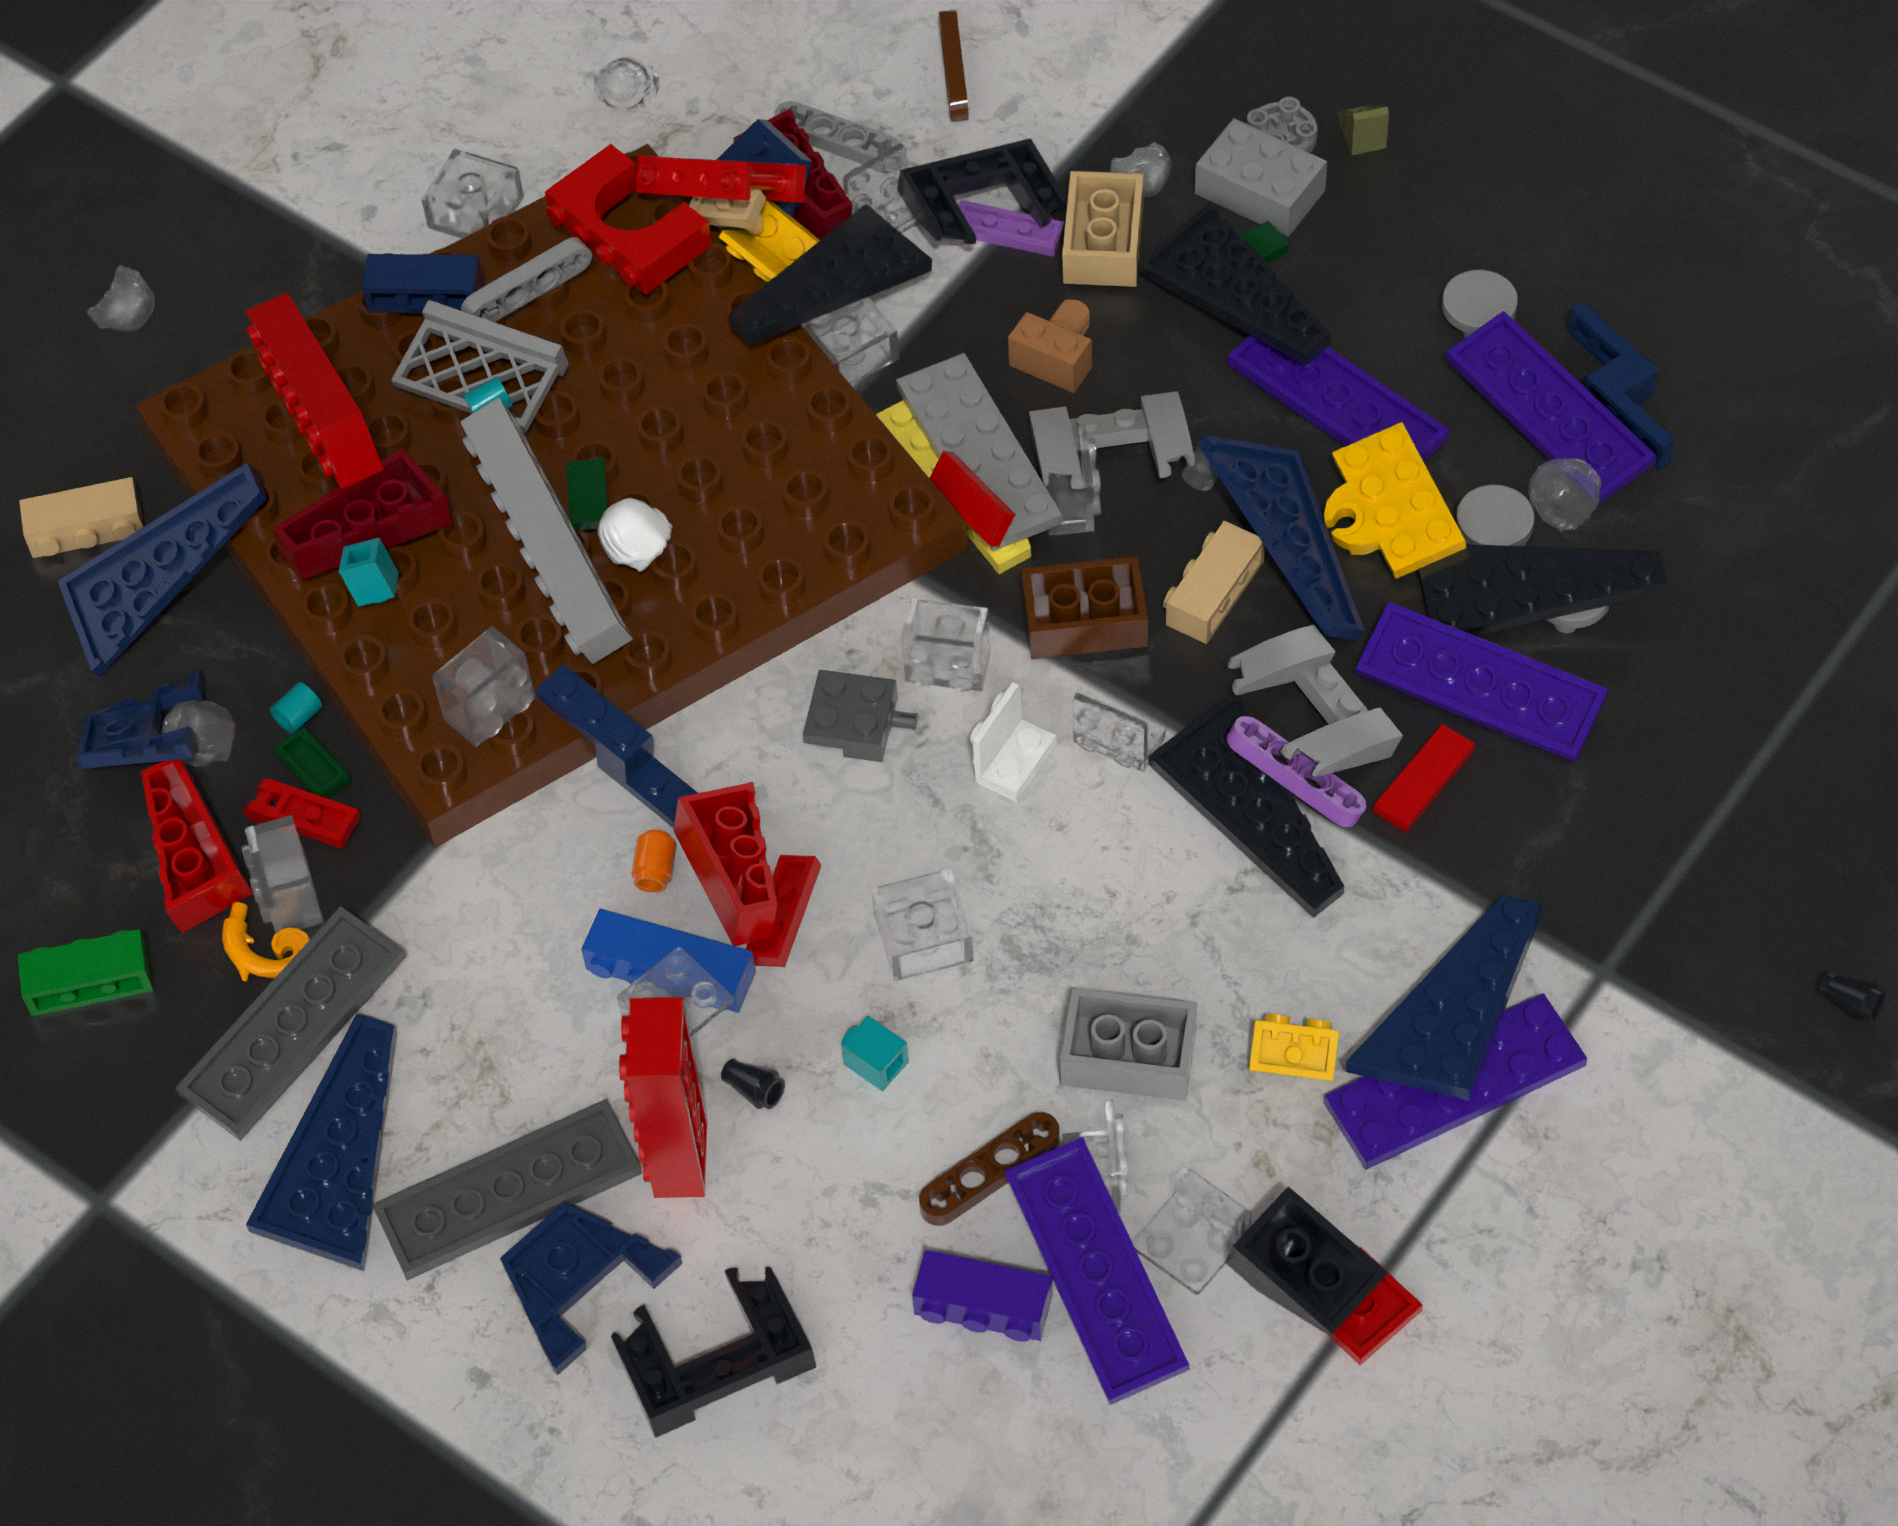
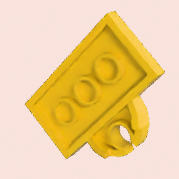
(1391, 503)

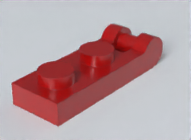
(312, 814)

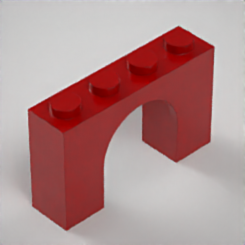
(639, 256)

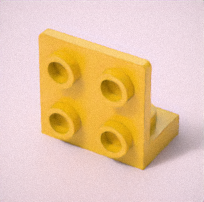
(776, 247)

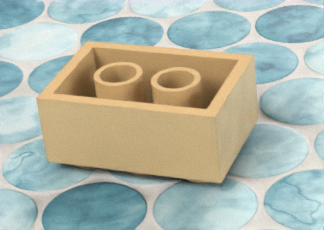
(1103, 228)

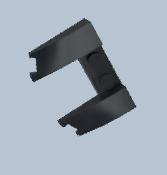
(931, 187)
(772, 1350)

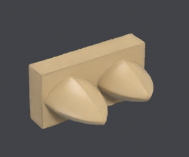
(732, 212)

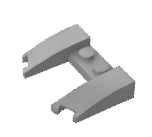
(1158, 422)
(1305, 657)

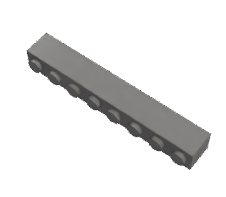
(545, 531)

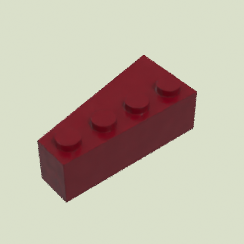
(824, 199)
(387, 505)

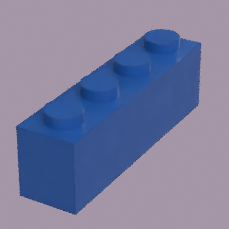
(631, 947)

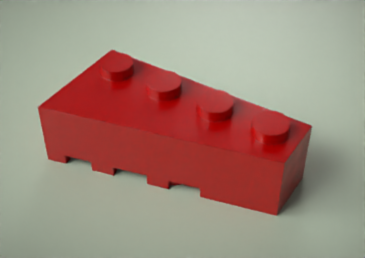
(192, 852)
(729, 858)

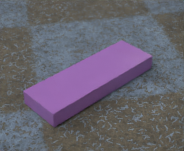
(1012, 228)

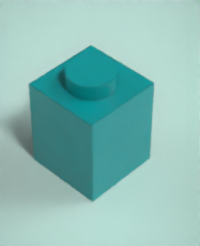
(368, 572)
(874, 1052)

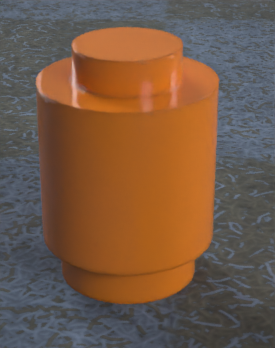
(653, 861)

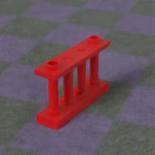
(720, 178)

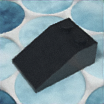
(1305, 1263)

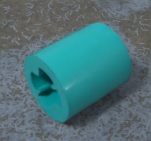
(485, 394)
(295, 707)

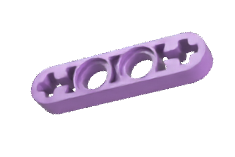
(1294, 774)

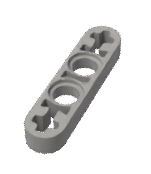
(840, 131)
(562, 264)

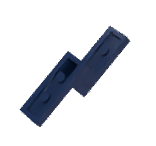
(1622, 379)
(621, 744)

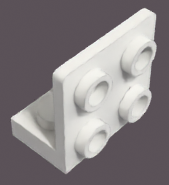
(1009, 748)

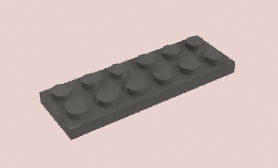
(290, 1023)
(506, 1189)

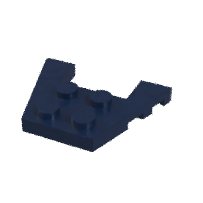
(767, 145)
(130, 730)
(564, 1262)

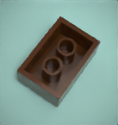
(1084, 607)

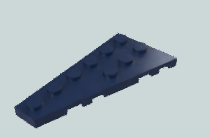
(1285, 514)
(138, 577)
(1450, 1018)
(329, 1169)

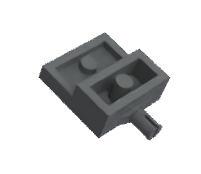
(854, 714)

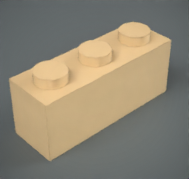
(81, 517)
(1214, 581)

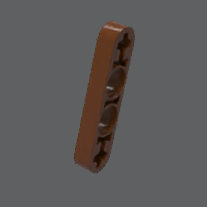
(953, 65)
(984, 1162)

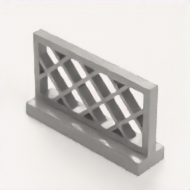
(484, 336)

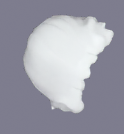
(633, 533)

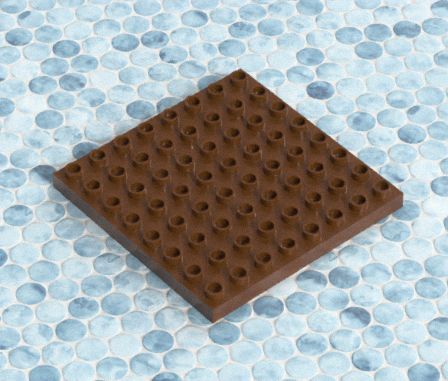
(757, 454)

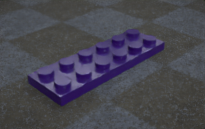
(1335, 395)
(1548, 403)
(1482, 682)
(1390, 1118)
(1097, 1271)

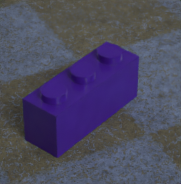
(982, 1296)

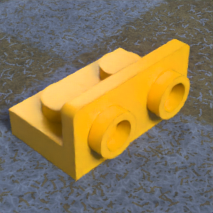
(1294, 1049)

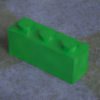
(85, 972)

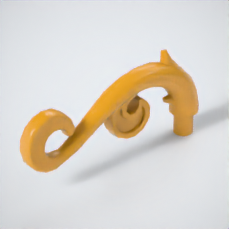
(246, 961)

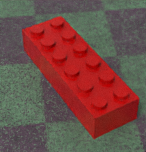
(312, 391)
(664, 1096)

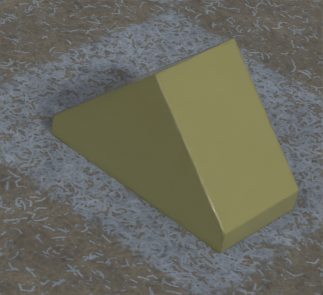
(1365, 128)

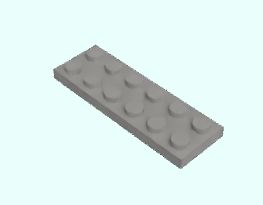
(964, 419)

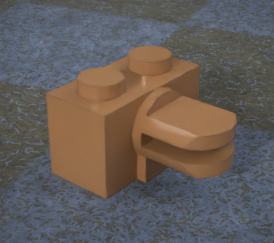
(1054, 348)

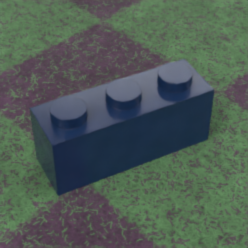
(409, 280)

